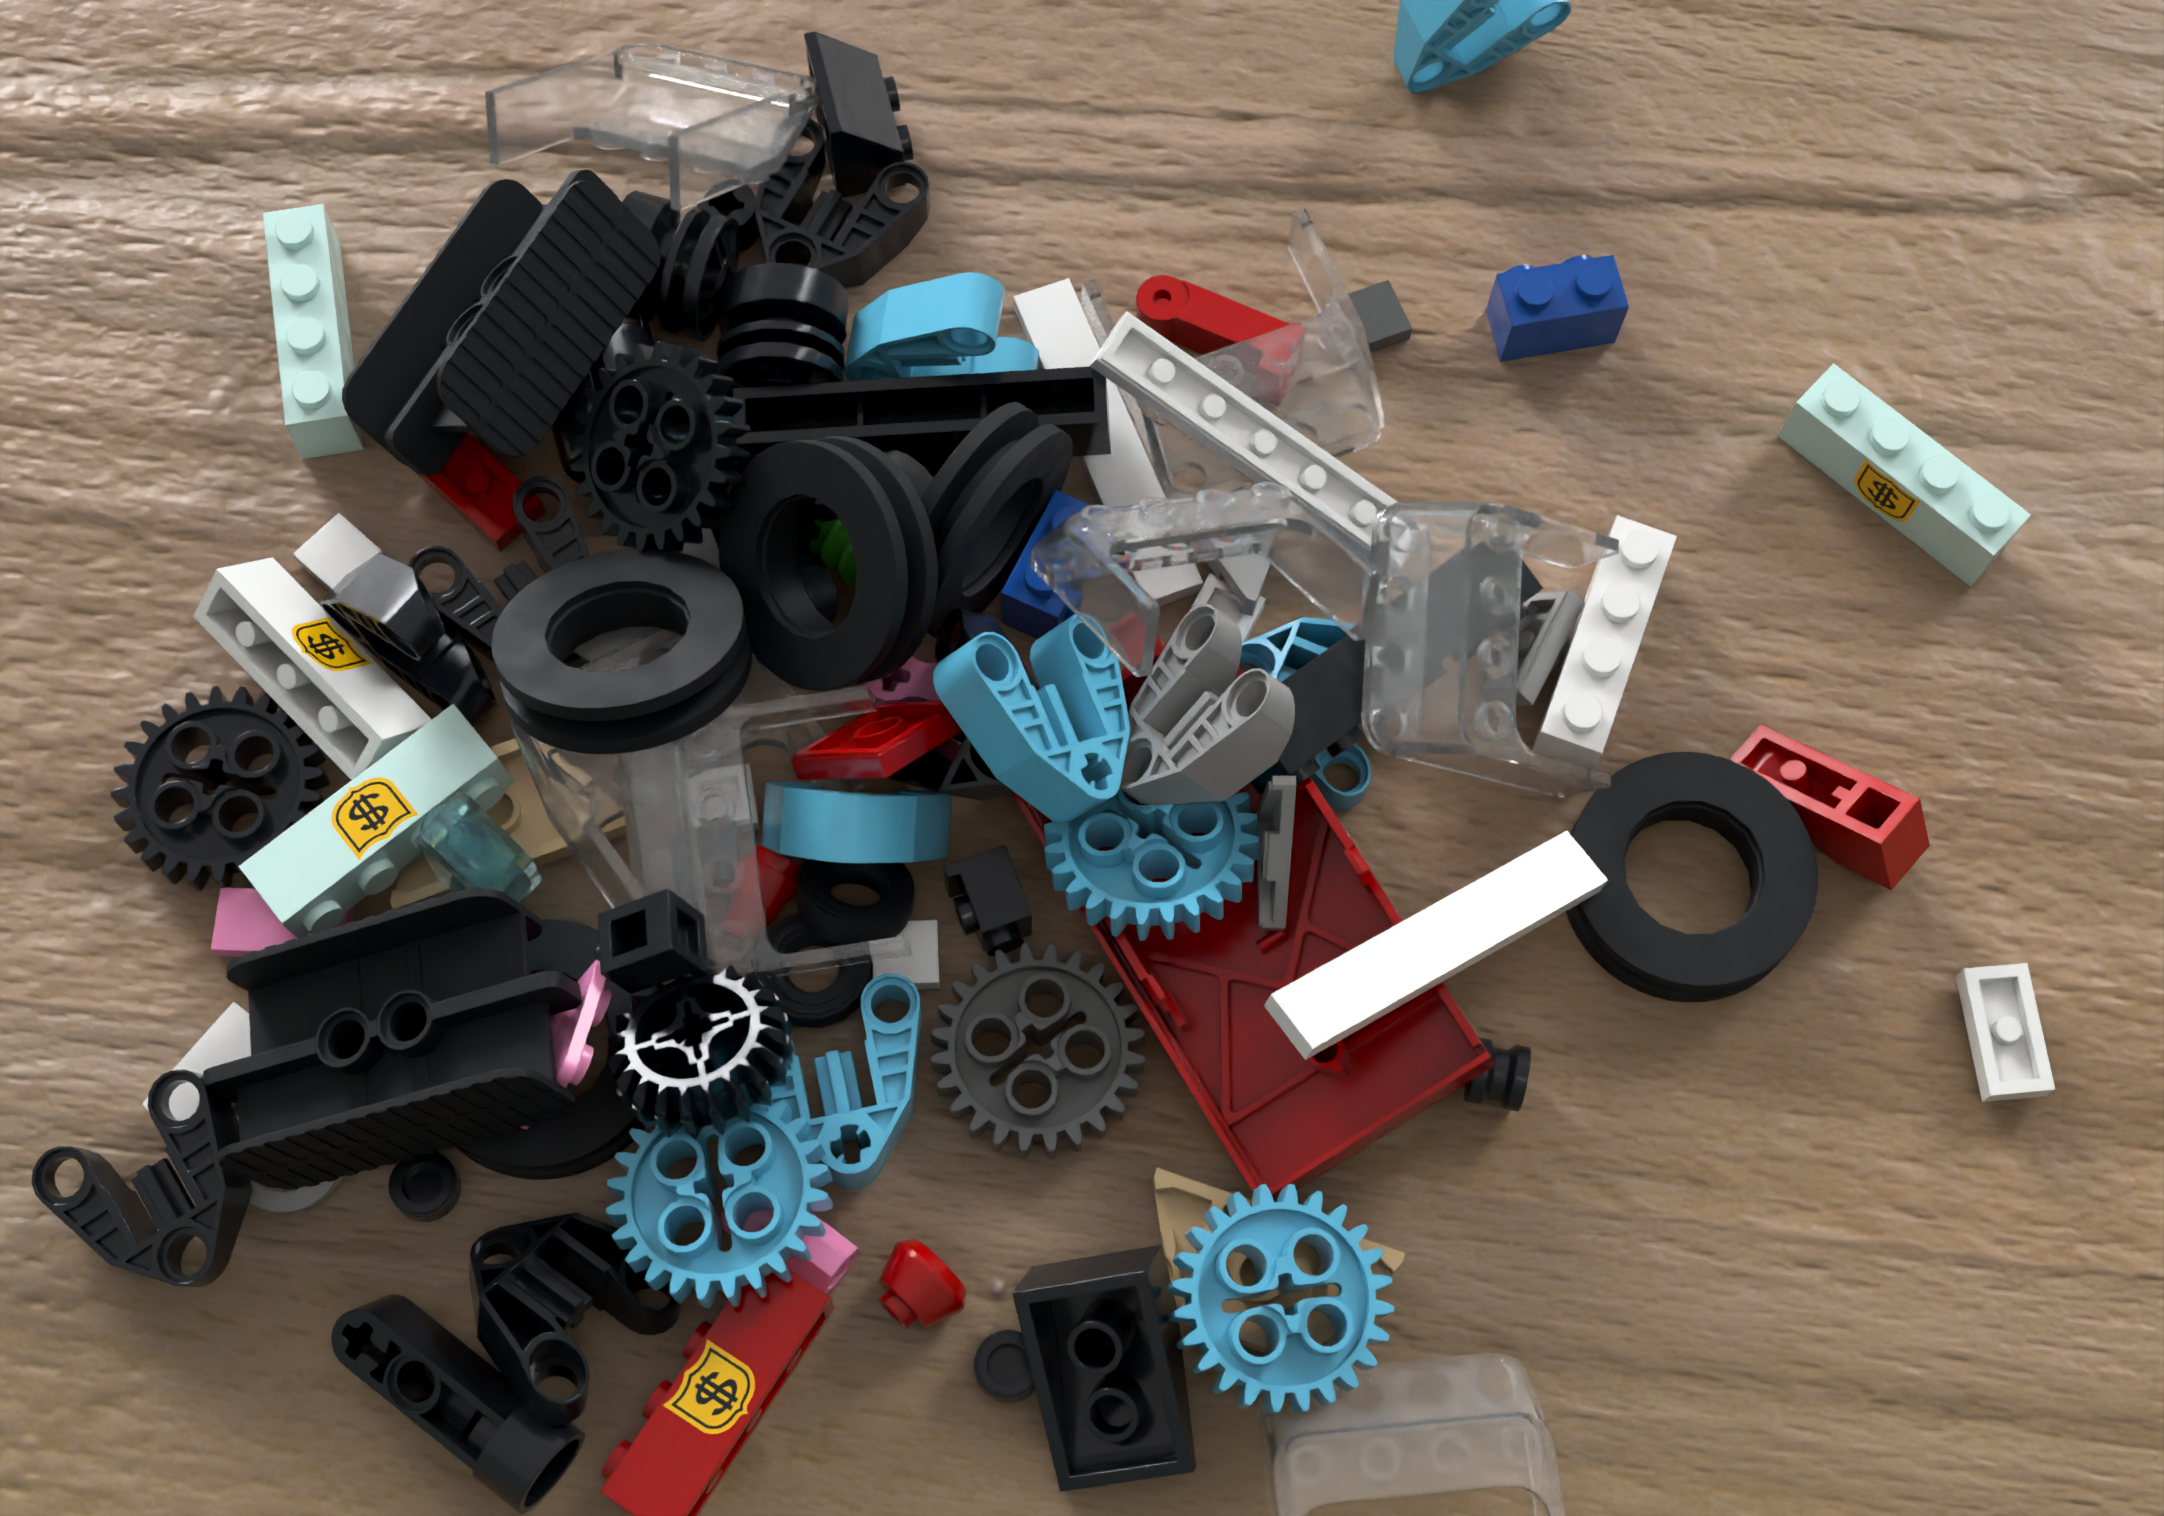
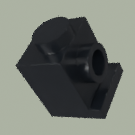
(990, 900)
(651, 942)

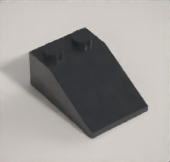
(1107, 1367)

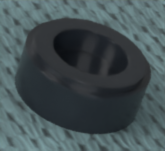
(425, 1187)
(1004, 1367)

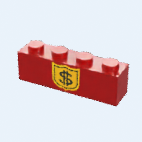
(715, 1400)

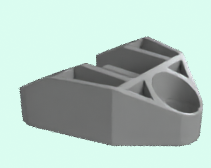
(1196, 726)

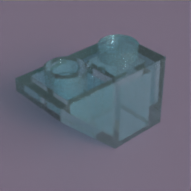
(474, 851)

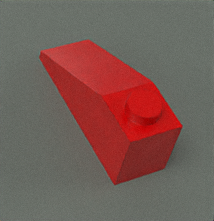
(1845, 811)

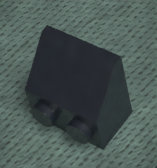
(855, 113)

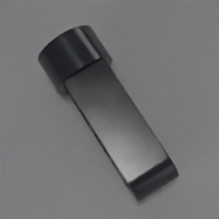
(506, 1448)

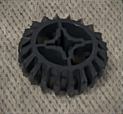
(659, 1051)

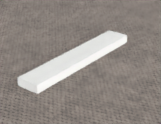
(1064, 338)
(1238, 429)
(1434, 945)

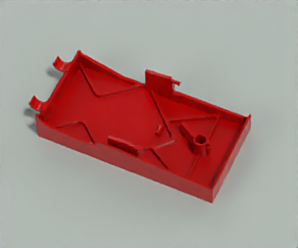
(1208, 994)

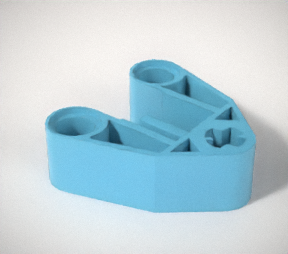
(935, 331)
(1048, 745)
(855, 826)
(893, 1066)

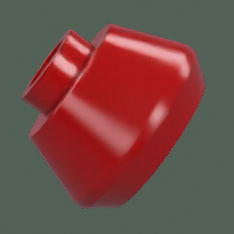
(919, 1286)

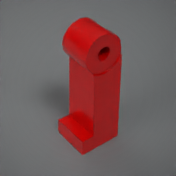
(1198, 316)

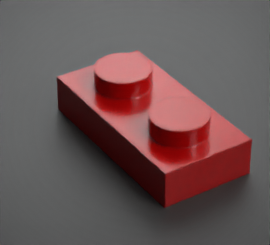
(482, 492)

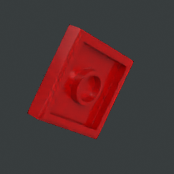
(877, 742)

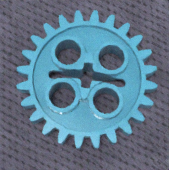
(1153, 845)
(661, 1206)
(1292, 1359)

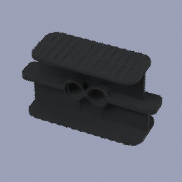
(503, 322)
(476, 1070)

